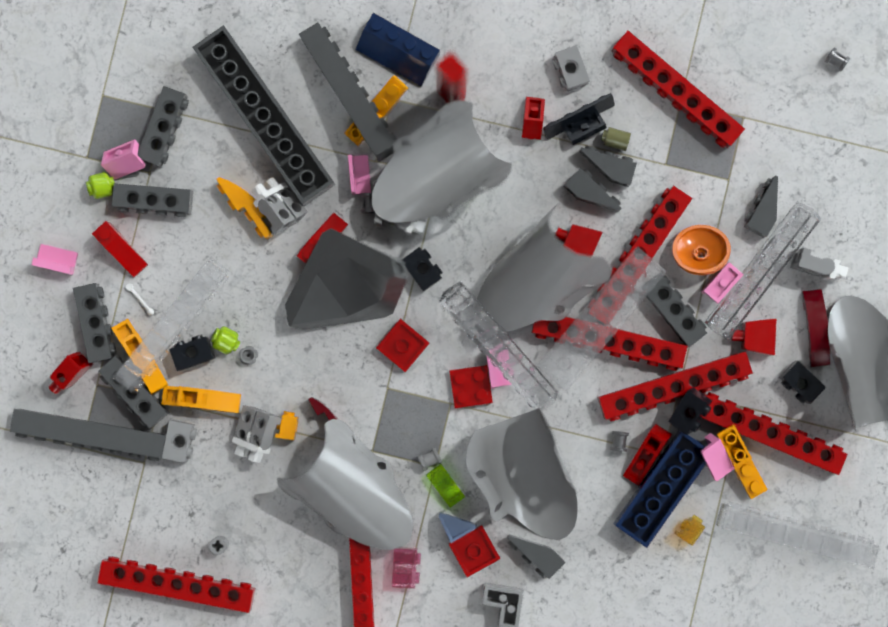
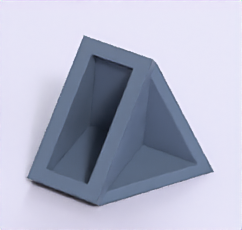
(455, 527)

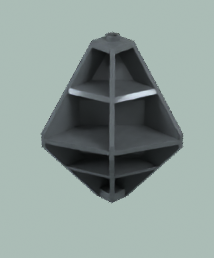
(344, 284)

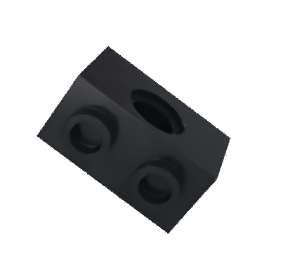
(412, 262)
(180, 355)
(812, 388)
(682, 419)

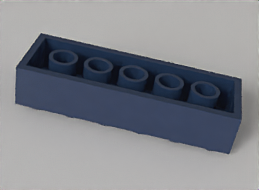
(662, 489)

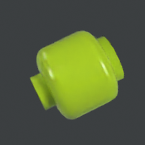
(100, 185)
(225, 340)

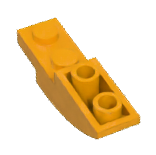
(384, 101)
(240, 200)
(130, 341)
(201, 399)
(742, 462)

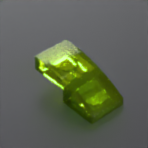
(445, 485)

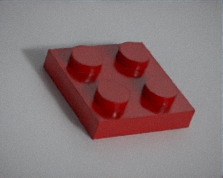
(402, 345)
(471, 386)
(474, 551)

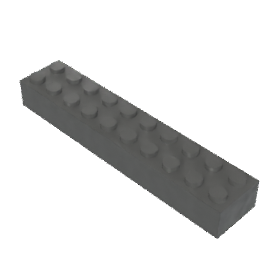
(263, 115)

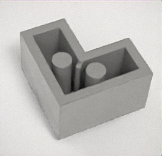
(509, 601)

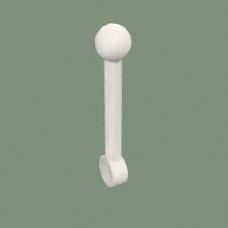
(130, 287)

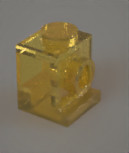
(691, 529)

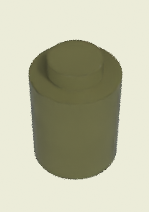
(616, 138)

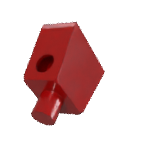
(579, 239)
(757, 336)
(69, 372)

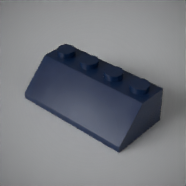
(397, 49)

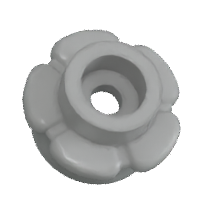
(253, 355)

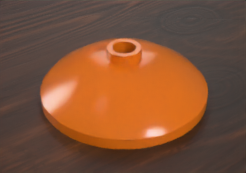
(705, 242)

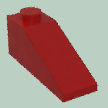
(333, 222)
(120, 248)
(647, 454)

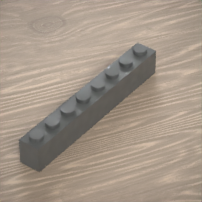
(348, 91)
(89, 433)

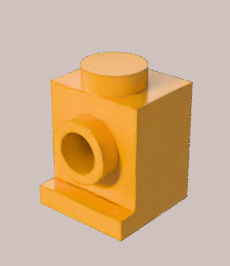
(288, 426)

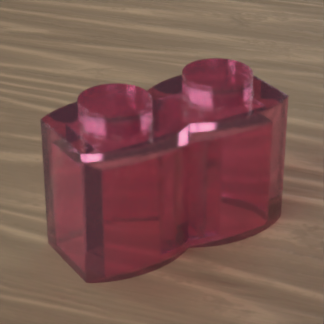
(404, 567)

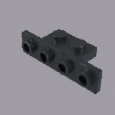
(581, 122)

